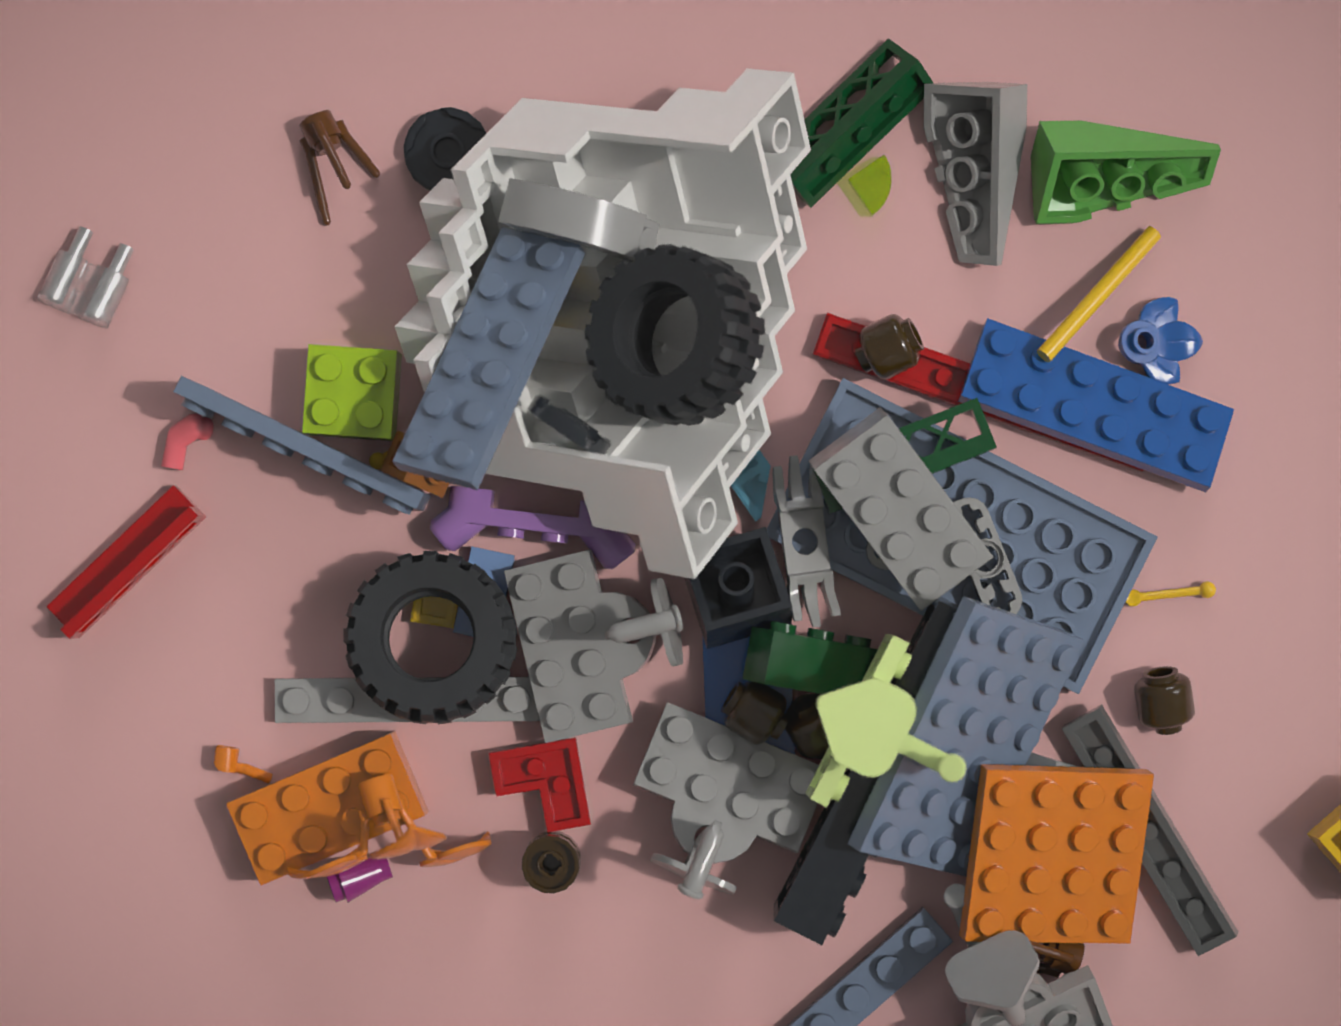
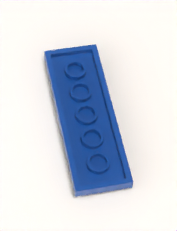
(1097, 406)

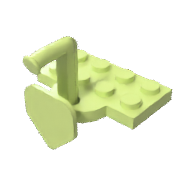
(871, 725)

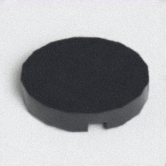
(439, 143)
(569, 425)

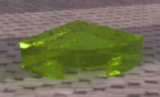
(873, 184)

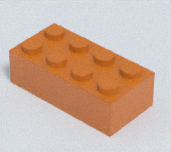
(318, 808)

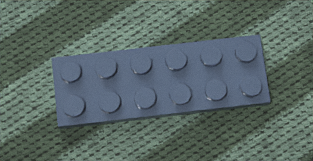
(489, 358)
(287, 440)

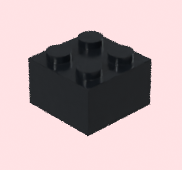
(739, 589)

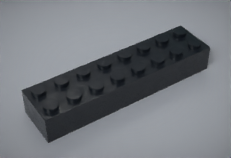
(827, 864)

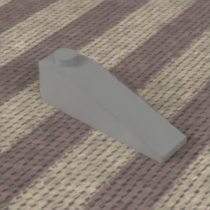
(978, 149)

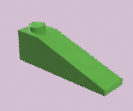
(1099, 166)

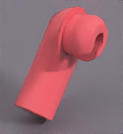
(183, 434)

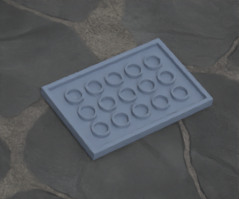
(978, 701)

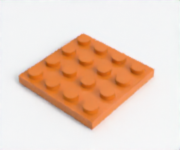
(1056, 853)

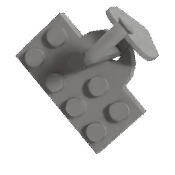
(580, 642)
(723, 786)
(1003, 985)

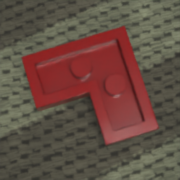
(553, 770)

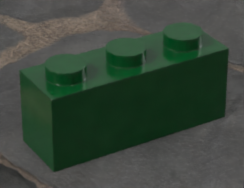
(806, 662)

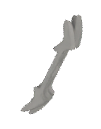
(800, 568)

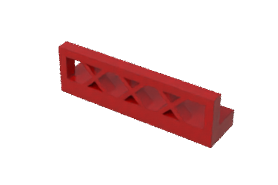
(125, 562)

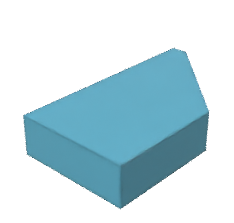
(752, 485)

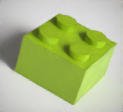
(352, 392)

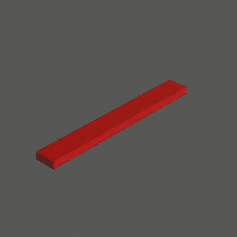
(933, 376)

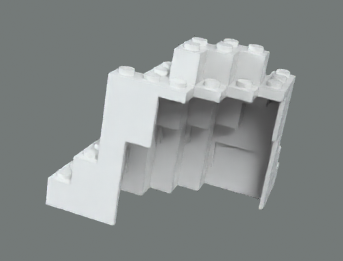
(716, 183)

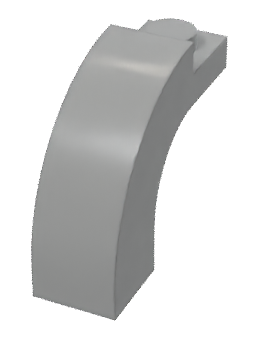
(577, 219)

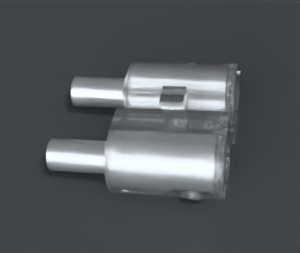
(83, 287)

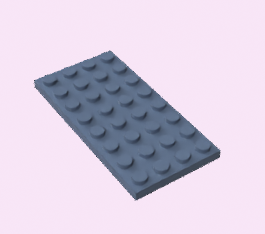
(1064, 551)

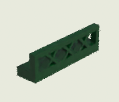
(858, 124)
(939, 459)

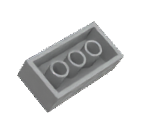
(900, 508)

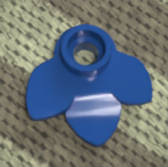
(1165, 340)

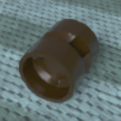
(551, 862)

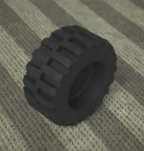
(625, 327)
(387, 595)

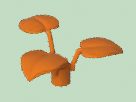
(385, 807)

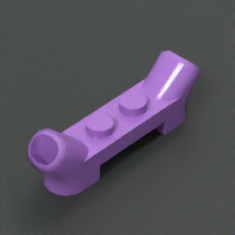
(473, 510)

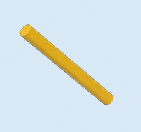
(1098, 294)

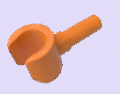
(227, 761)

